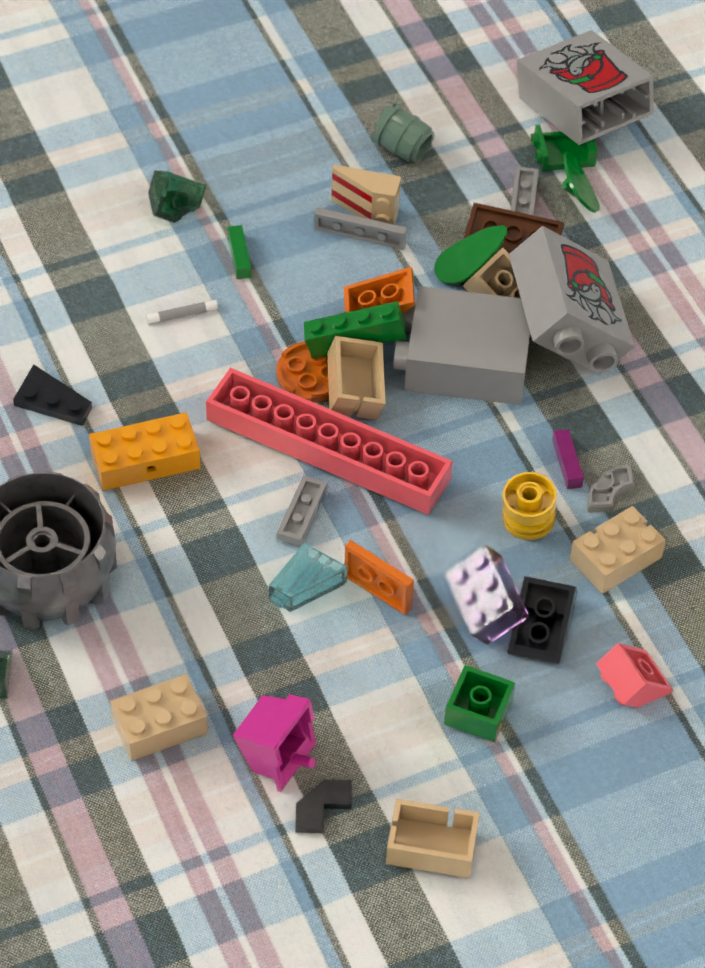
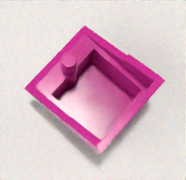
(278, 737)

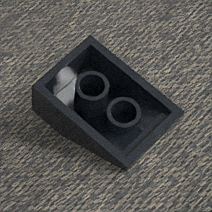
(550, 616)

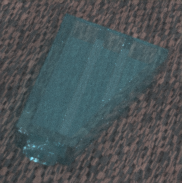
(306, 578)

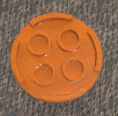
(303, 374)

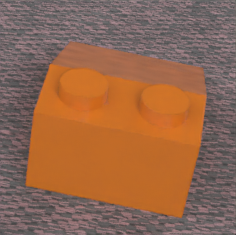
(382, 290)

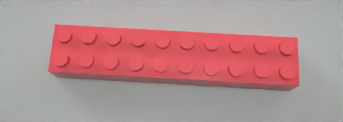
(329, 440)

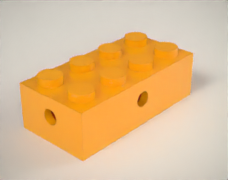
(144, 451)

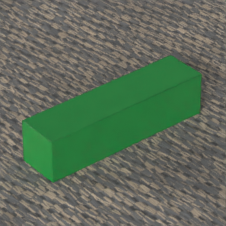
(239, 252)

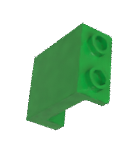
(553, 145)

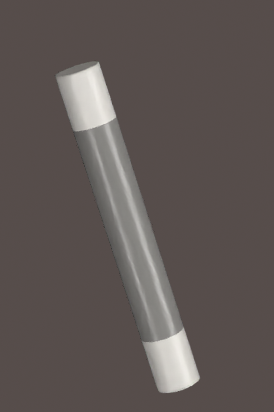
(181, 311)

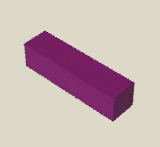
(567, 459)

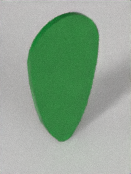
(578, 183)
(469, 255)

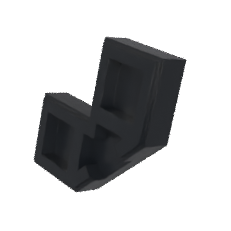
(326, 795)

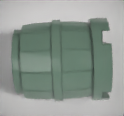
(403, 134)

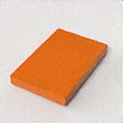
(379, 577)

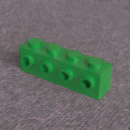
(376, 323)

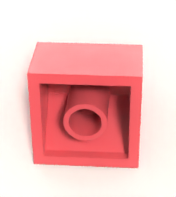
(633, 676)

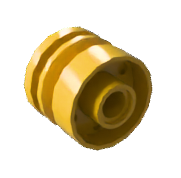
(529, 506)

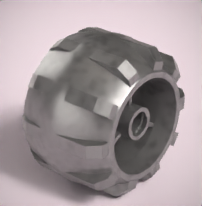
(47, 576)

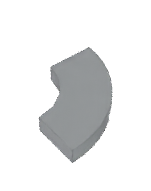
(608, 487)

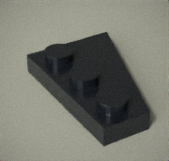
(52, 398)

